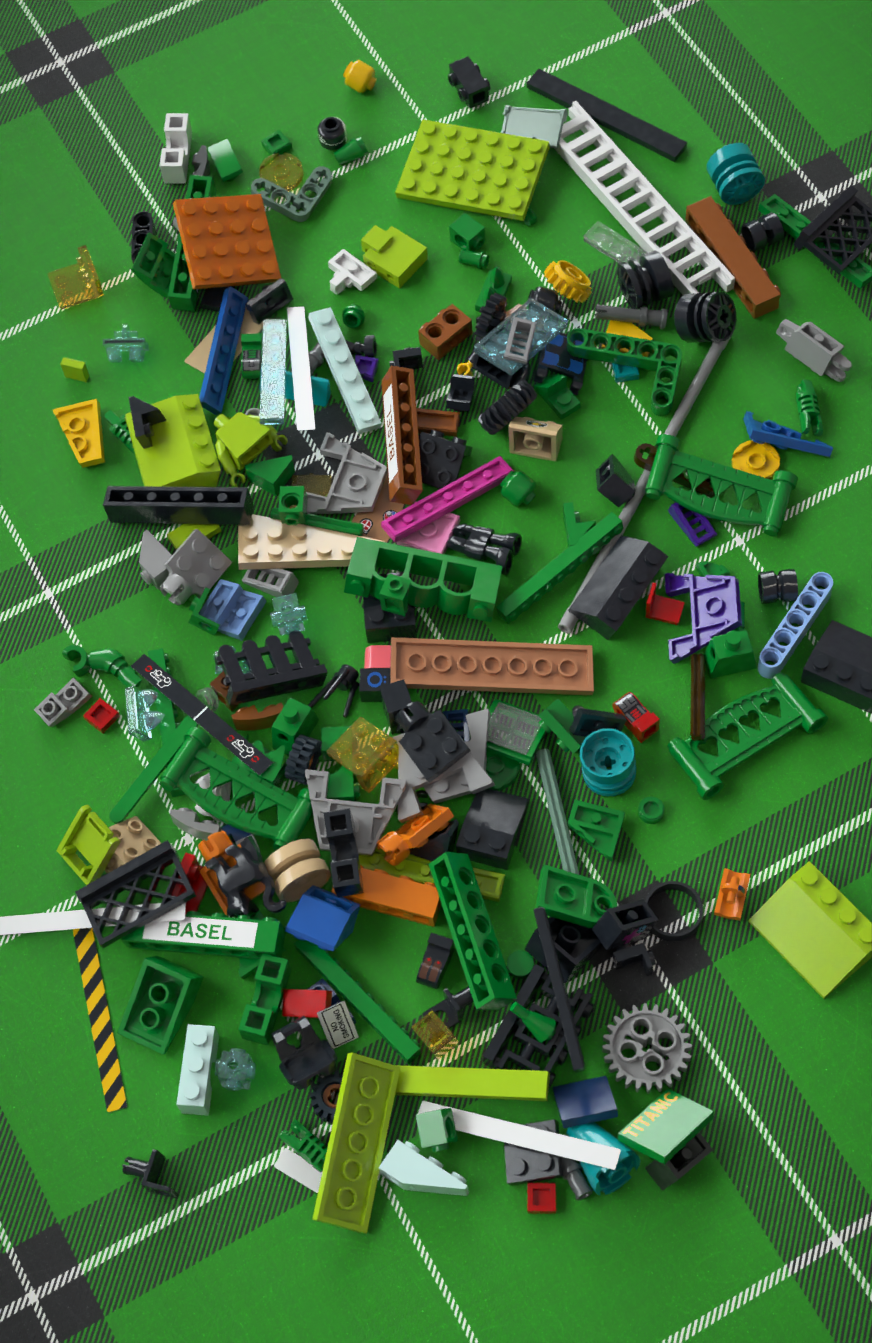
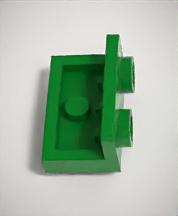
(559, 720)

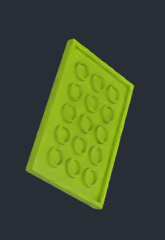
(473, 169)

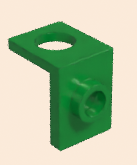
(196, 619)

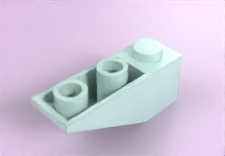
(416, 1173)

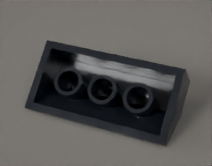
(617, 584)

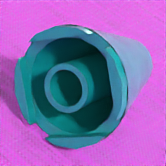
(600, 1177)

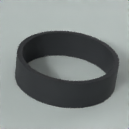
(675, 885)

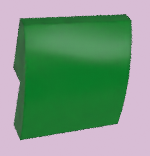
(155, 264)

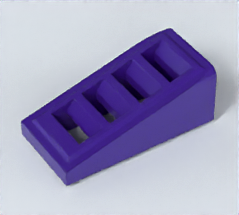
(680, 518)

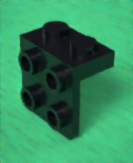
(441, 458)

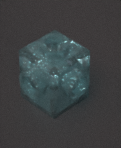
(288, 614)
(239, 1077)

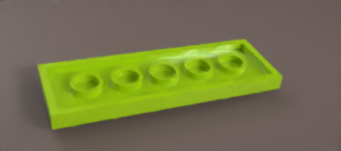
(356, 1143)

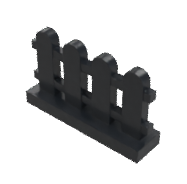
(271, 682)

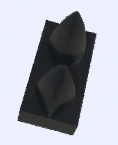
(269, 301)
(589, 720)

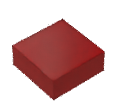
(101, 715)
(541, 1198)

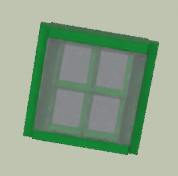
(514, 732)

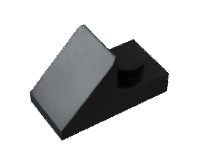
(143, 418)

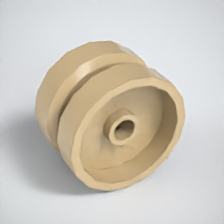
(297, 869)

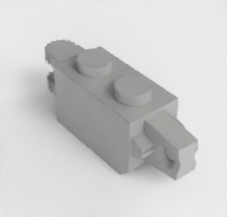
(815, 349)

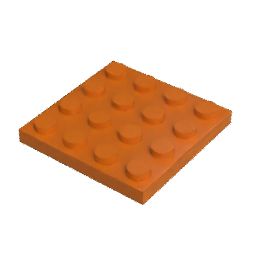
(226, 241)

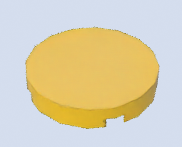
(756, 459)

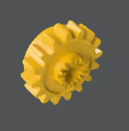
(568, 280)

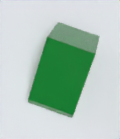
(271, 473)

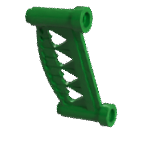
(772, 493)
(194, 758)
(706, 769)

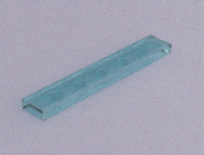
(273, 371)

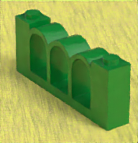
(476, 603)

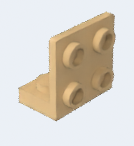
(134, 841)

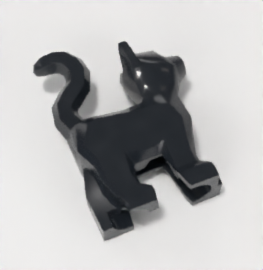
(247, 872)

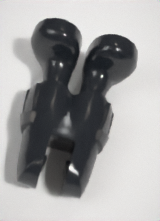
(478, 543)

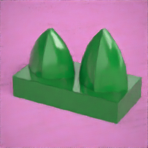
(495, 282)

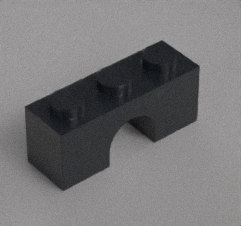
(344, 852)

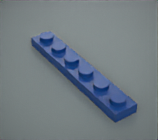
(223, 350)

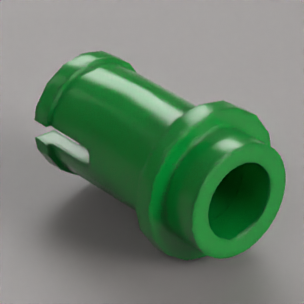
(474, 258)

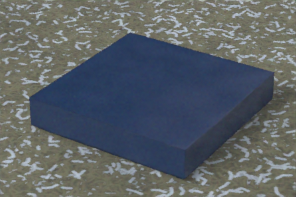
(585, 1102)

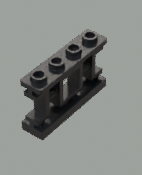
(511, 1021)

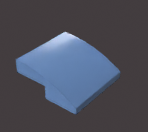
(232, 608)

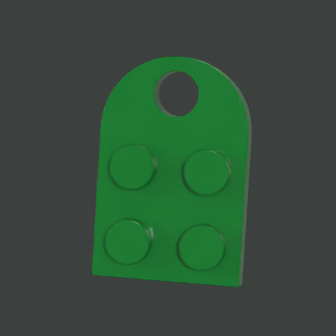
(572, 896)

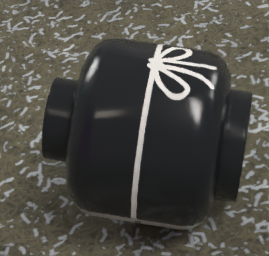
(332, 133)

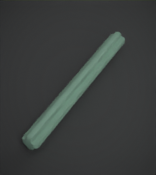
(556, 811)

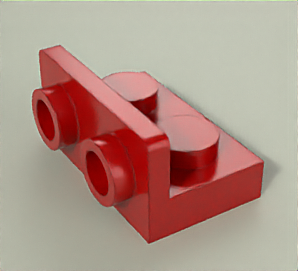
(197, 881)

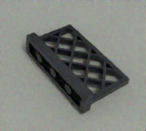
(829, 220)
(129, 878)

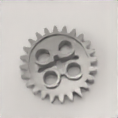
(634, 1068)

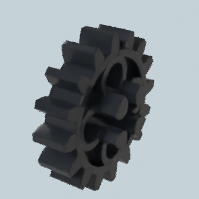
(491, 315)

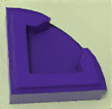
(367, 367)

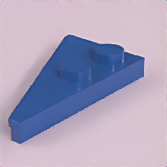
(782, 436)

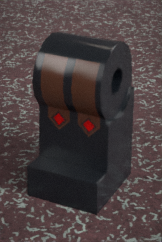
(435, 961)

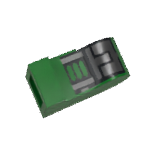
(251, 355)

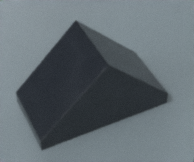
(438, 843)

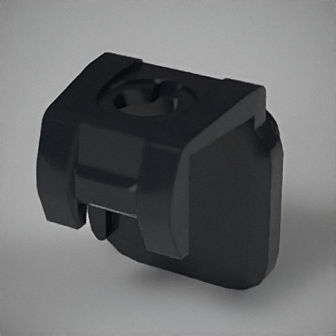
(308, 1059)

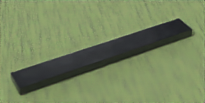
(608, 115)

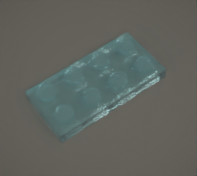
(494, 344)

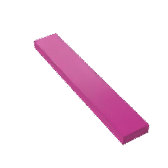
(446, 499)

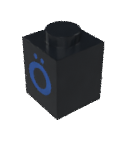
(370, 683)

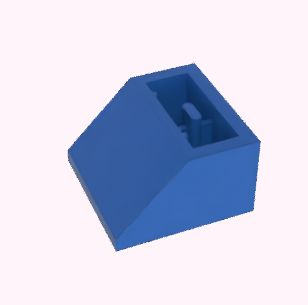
(323, 918)

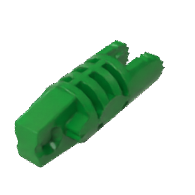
(808, 408)
(120, 429)
(309, 1148)

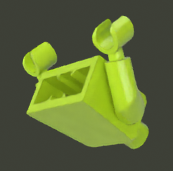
(243, 440)

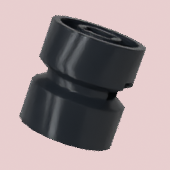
(762, 232)
(777, 586)

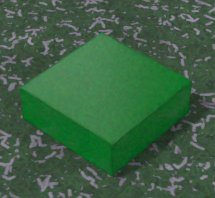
(276, 143)

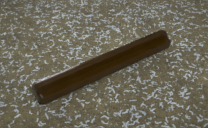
(697, 717)

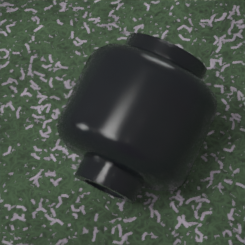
(546, 297)

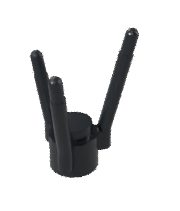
(344, 680)

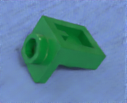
(394, 594)

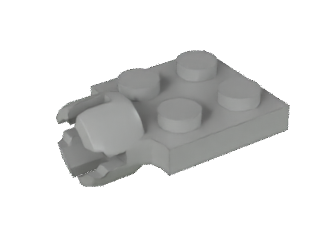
(193, 568)

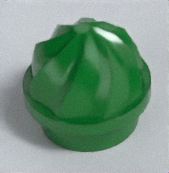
(353, 316)

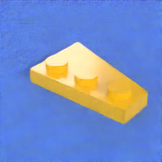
(83, 430)

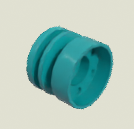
(735, 173)
(603, 750)

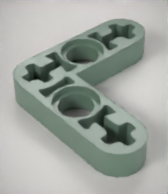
(299, 200)

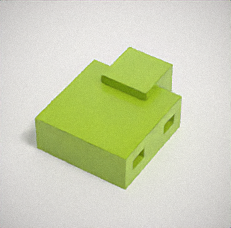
(392, 254)

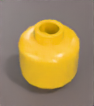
(359, 76)

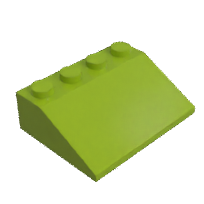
(181, 446)
(815, 929)

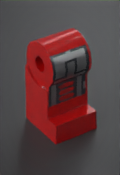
(639, 719)

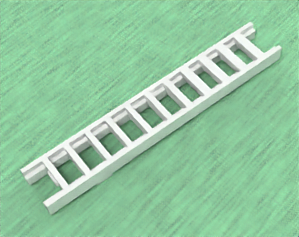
(645, 193)

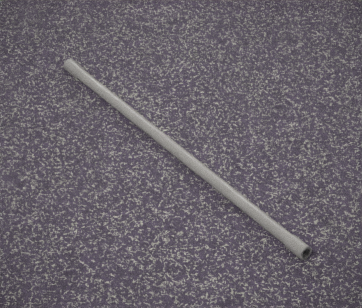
(569, 620)

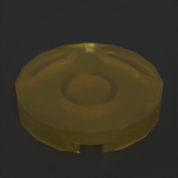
(282, 170)

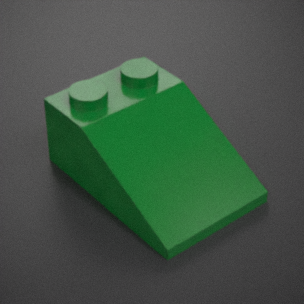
(159, 1003)

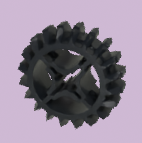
(507, 407)

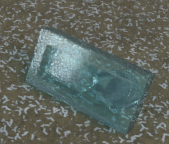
(139, 717)

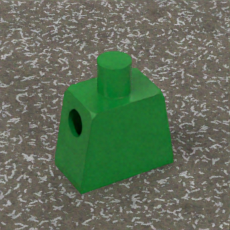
(729, 654)
(292, 721)

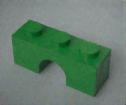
(342, 783)
(261, 1015)

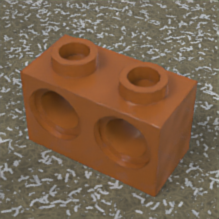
(449, 327)

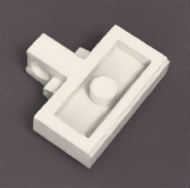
(349, 272)

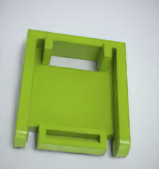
(93, 840)

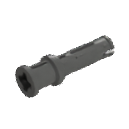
(641, 316)

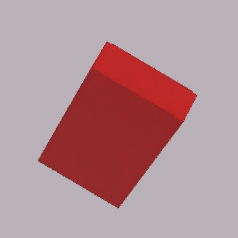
(305, 1002)

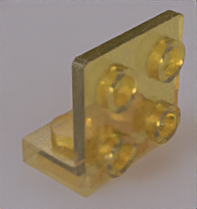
(76, 282)
(366, 753)

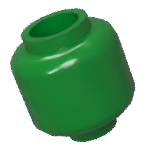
(518, 488)

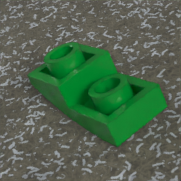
(225, 160)

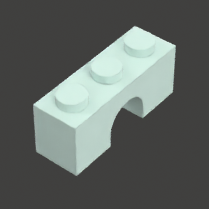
(194, 1084)

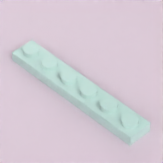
(344, 370)

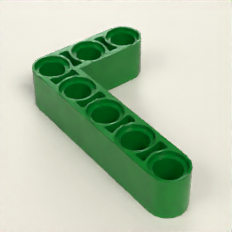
(633, 358)

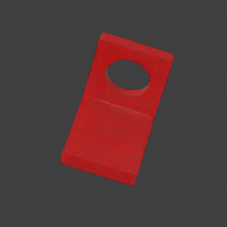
(663, 608)

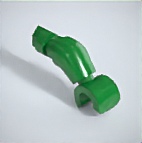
(103, 660)

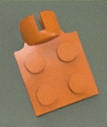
(414, 833)
(215, 847)

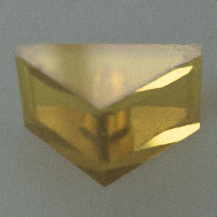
(435, 1034)

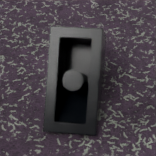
(615, 481)

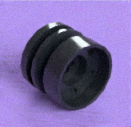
(645, 280)
(705, 317)

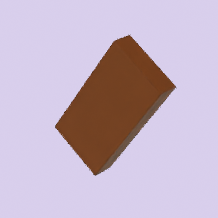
(438, 420)

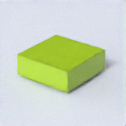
(74, 369)

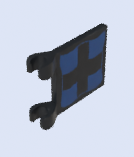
(558, 360)

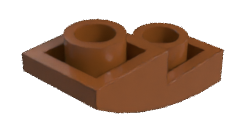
(249, 718)

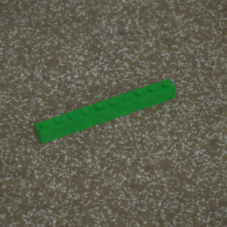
(559, 568)
(165, 705)
(362, 1002)

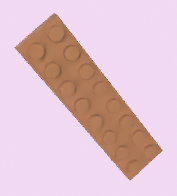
(492, 666)

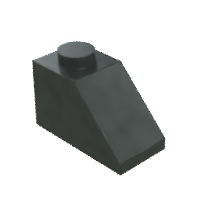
(680, 1163)

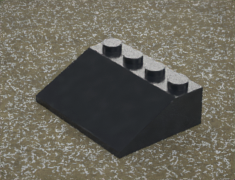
(842, 666)

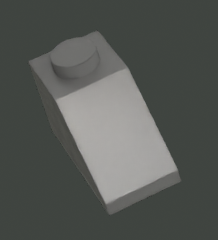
(152, 560)

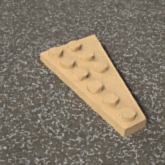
(277, 545)

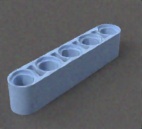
(793, 635)

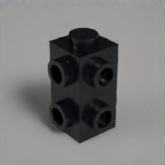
(469, 82)

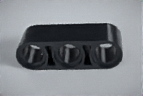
(141, 225)

